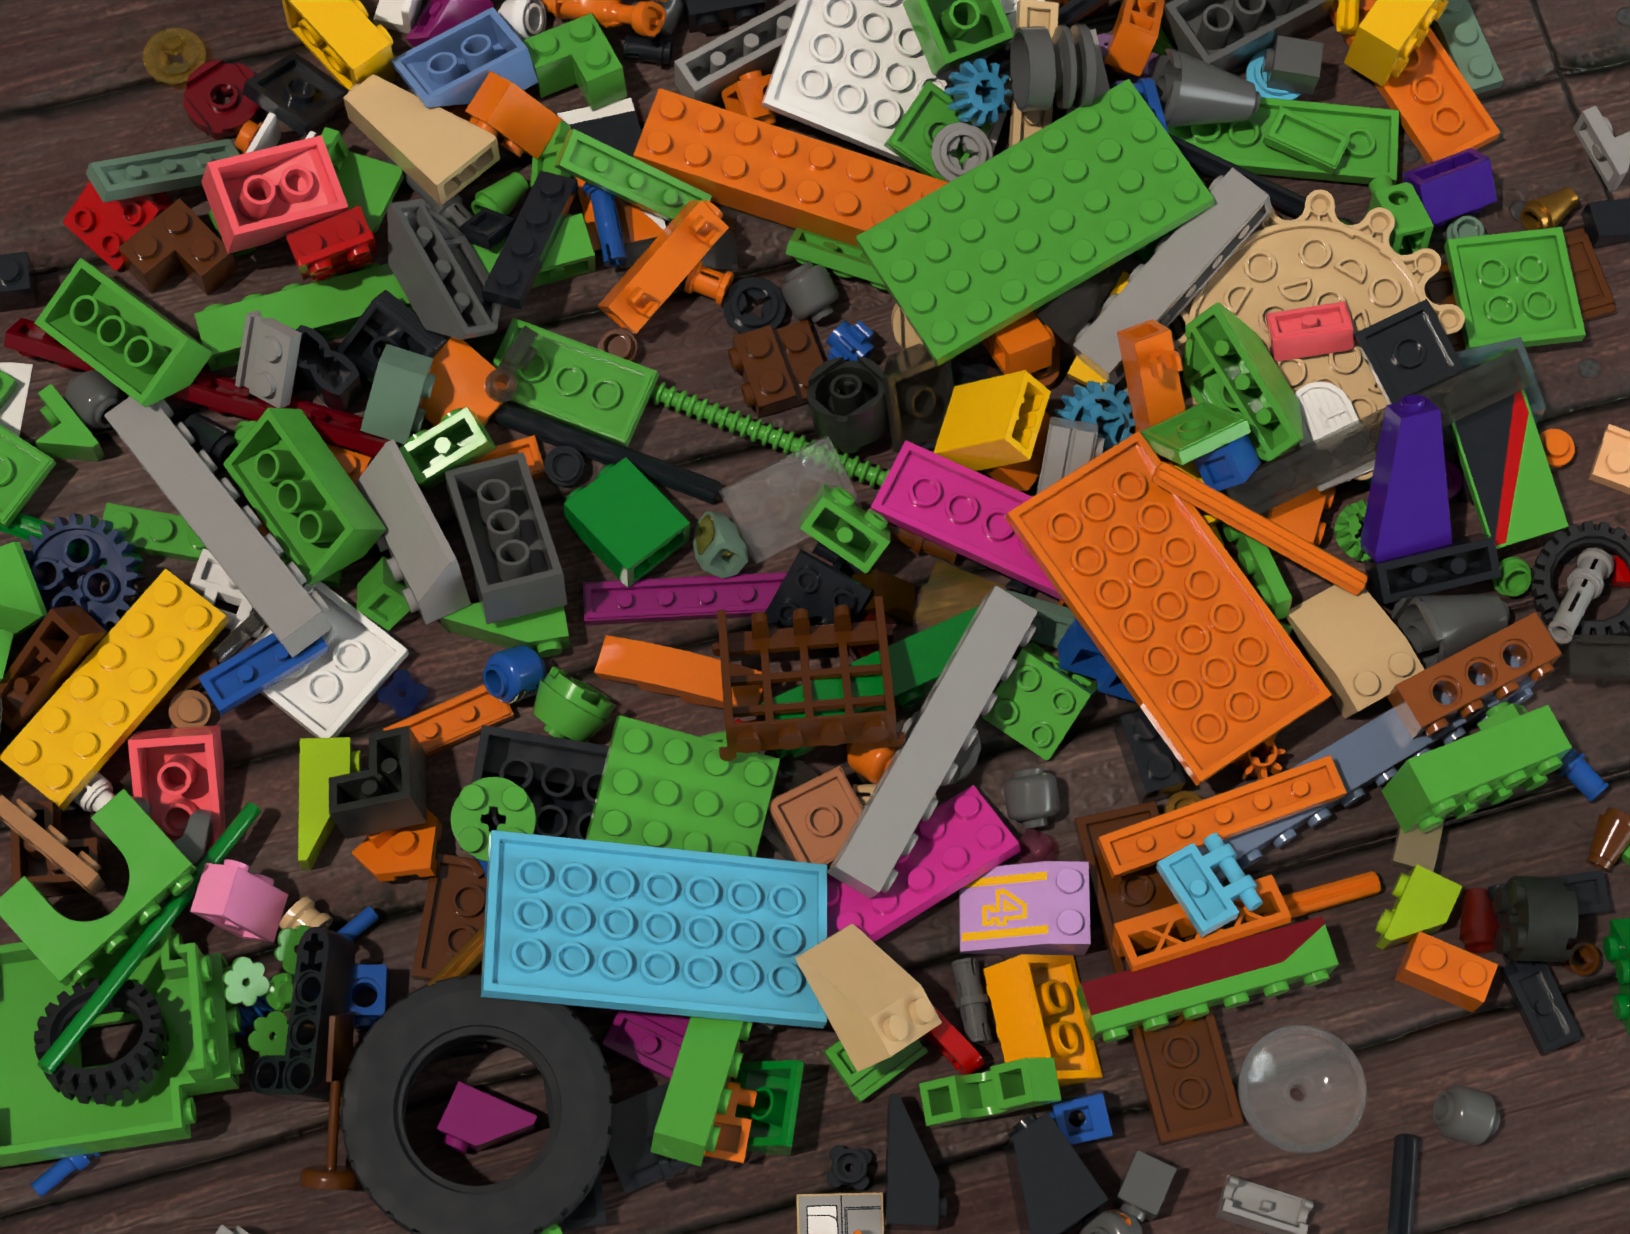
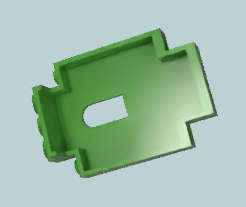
(200, 1059)

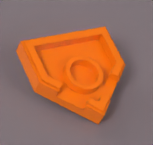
(401, 851)

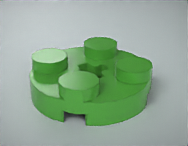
(477, 800)

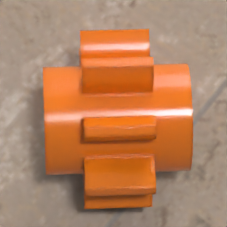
(1252, 765)

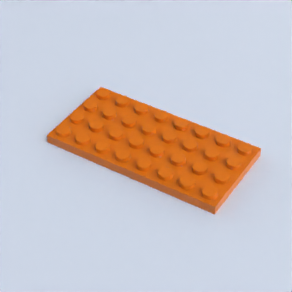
(1168, 608)

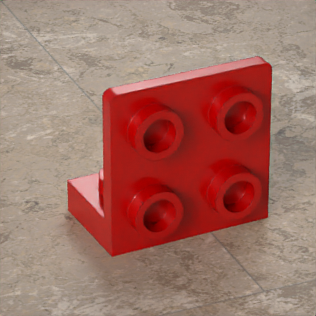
(112, 223)
(332, 244)

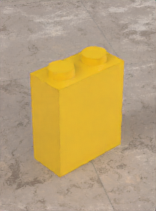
(993, 421)

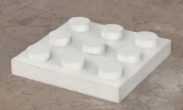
(340, 682)

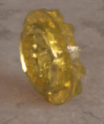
(172, 42)

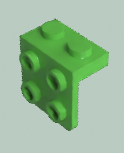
(363, 179)

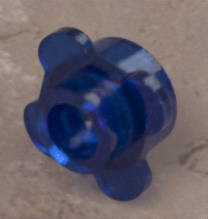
(402, 705)

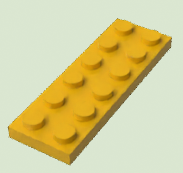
(114, 689)

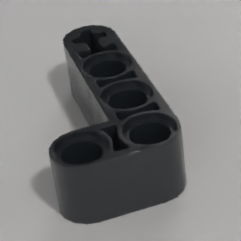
(319, 991)

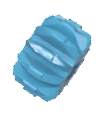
(974, 106)

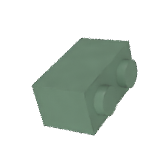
(397, 394)

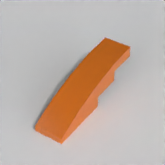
(673, 672)

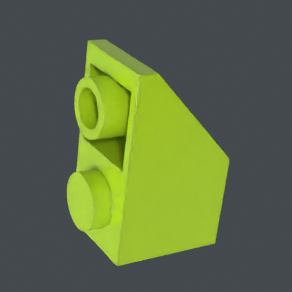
(1421, 905)

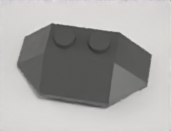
(438, 272)

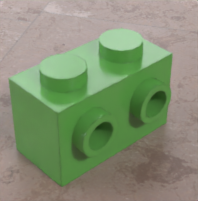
(447, 446)
(846, 527)

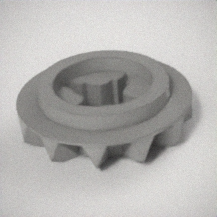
(972, 142)

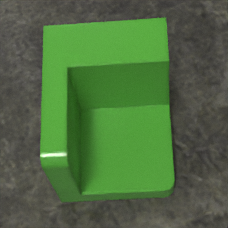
(381, 596)

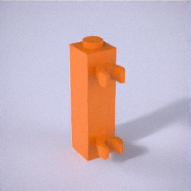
(664, 265)
(1151, 374)

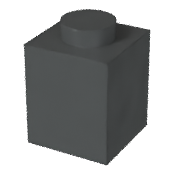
(1293, 64)
(1144, 1186)

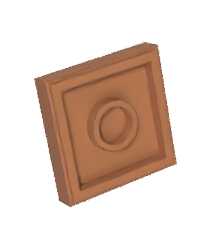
(816, 817)

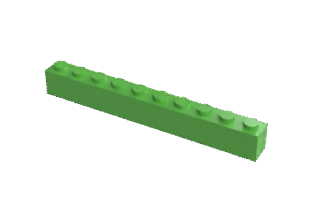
(339, 301)

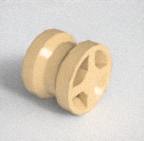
(305, 913)

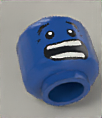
(514, 674)

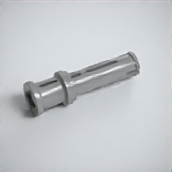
(1566, 622)

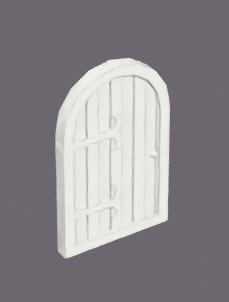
(1323, 411)

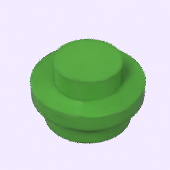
(1514, 577)

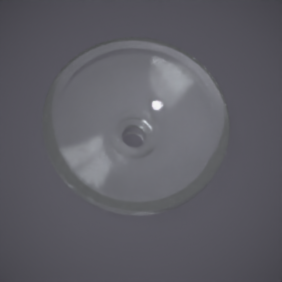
(1323, 1071)

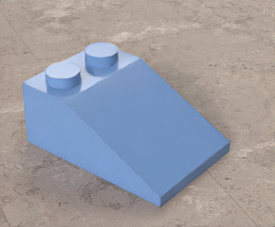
(458, 61)

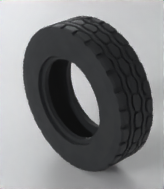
(416, 1033)

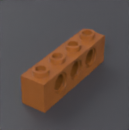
(1524, 640)

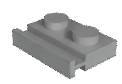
(268, 359)

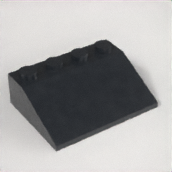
(553, 771)

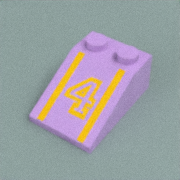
(1027, 910)

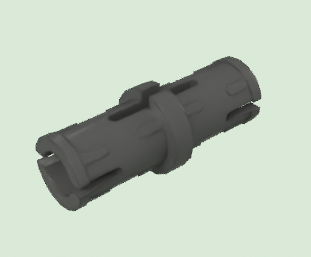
(972, 1001)

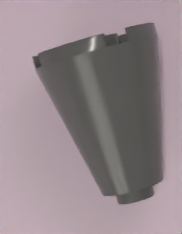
(1201, 93)
(1448, 623)

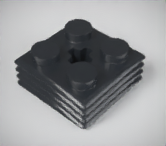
(383, 323)

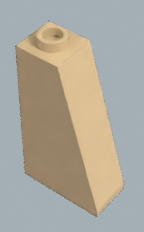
(426, 143)

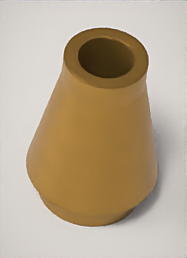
(1548, 209)

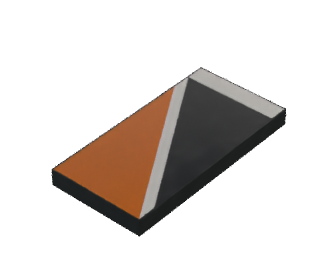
(619, 128)

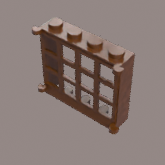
(810, 730)

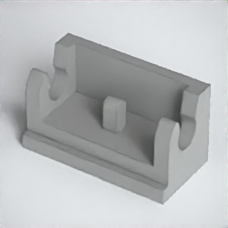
(1262, 1208)

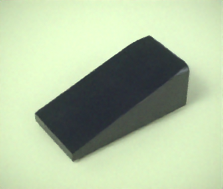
(1607, 222)

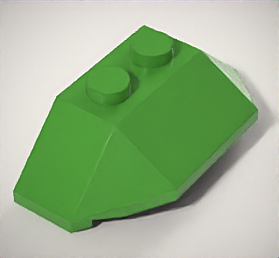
(1236, 372)

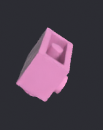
(239, 901)

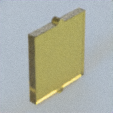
(950, 594)

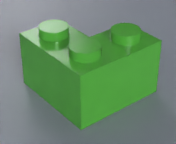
(579, 56)

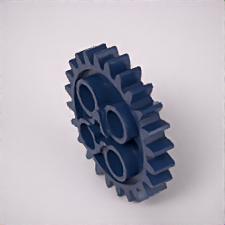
(62, 549)

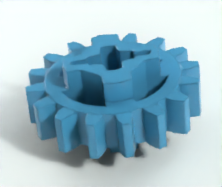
(1112, 420)

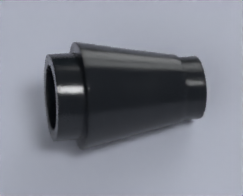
(212, 437)

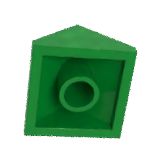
(775, 1104)

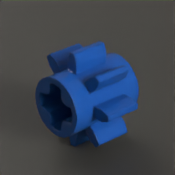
(851, 341)

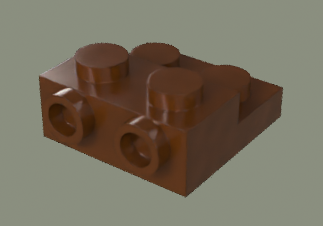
(775, 366)

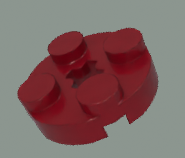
(201, 99)

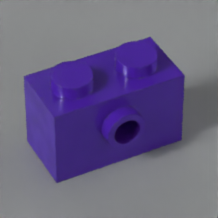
(1454, 185)

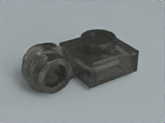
(519, 355)

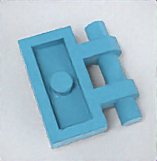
(1199, 890)

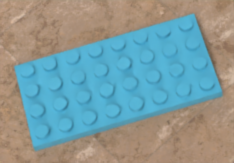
(651, 929)

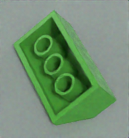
(122, 335)
(303, 494)

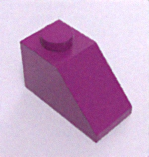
(481, 1120)

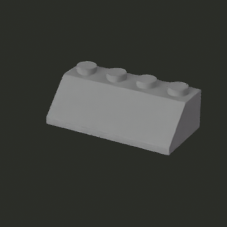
(412, 537)

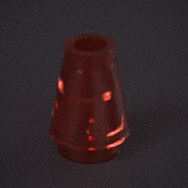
(1478, 922)

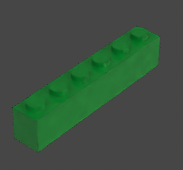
(914, 670)

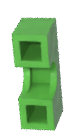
(990, 1093)

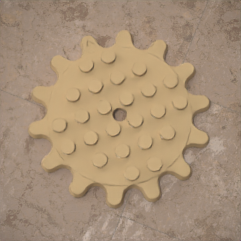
(1317, 264)

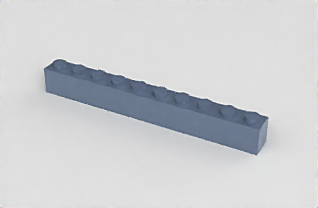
(1362, 759)

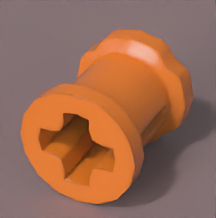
(708, 282)

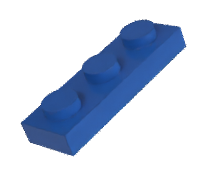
(255, 671)

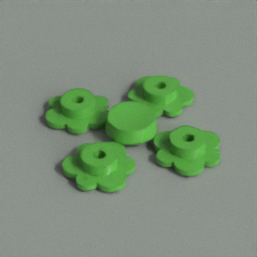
(276, 991)

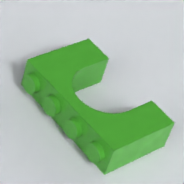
(154, 873)

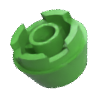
(571, 707)

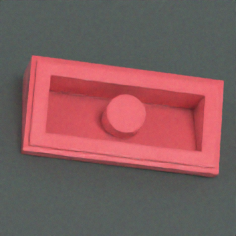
(1310, 331)

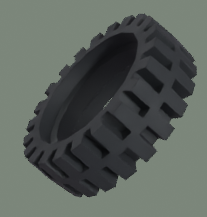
(1567, 540)
(124, 1072)

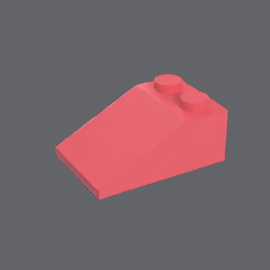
(272, 192)
(179, 775)

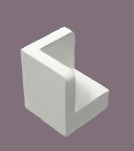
(397, 14)

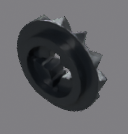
(758, 291)

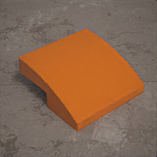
(459, 383)

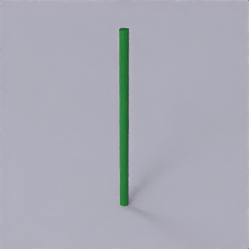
(144, 943)

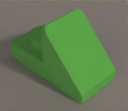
(68, 435)

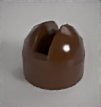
(1586, 954)

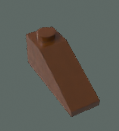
(47, 662)

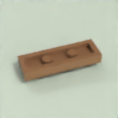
(51, 845)

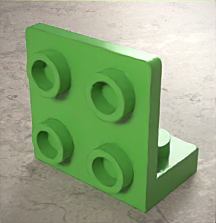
(1040, 701)

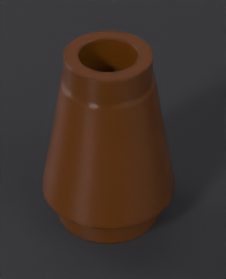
(1609, 839)

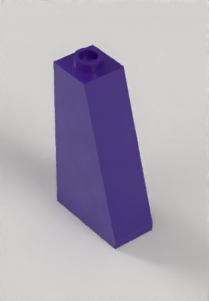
(1408, 484)

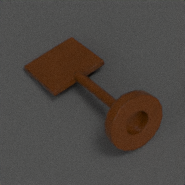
(338, 1060)

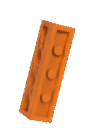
(1171, 923)

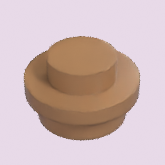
(189, 709)

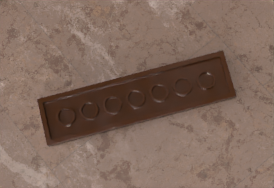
(1184, 1061)

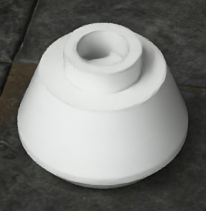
(524, 17)

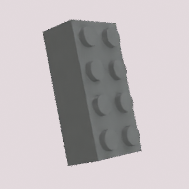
(1236, 30)
(505, 538)

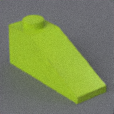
(318, 762)

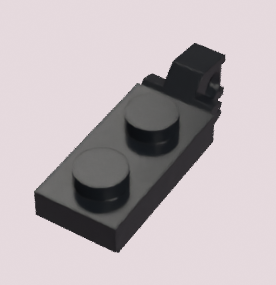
(1540, 1004)

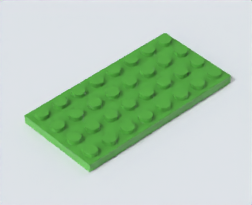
(1034, 221)

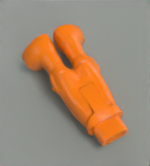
(645, 16)

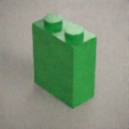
(626, 521)

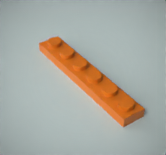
(1225, 813)

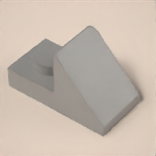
(1606, 152)

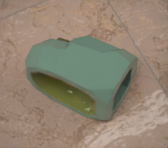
(719, 545)

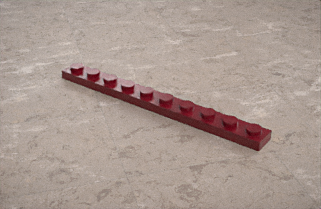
(210, 390)

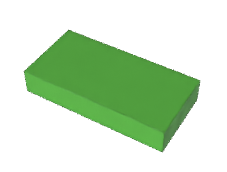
(1306, 140)

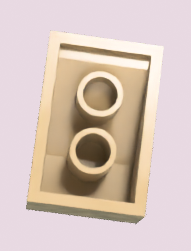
(1353, 647)
(866, 996)

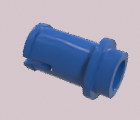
(1582, 775)

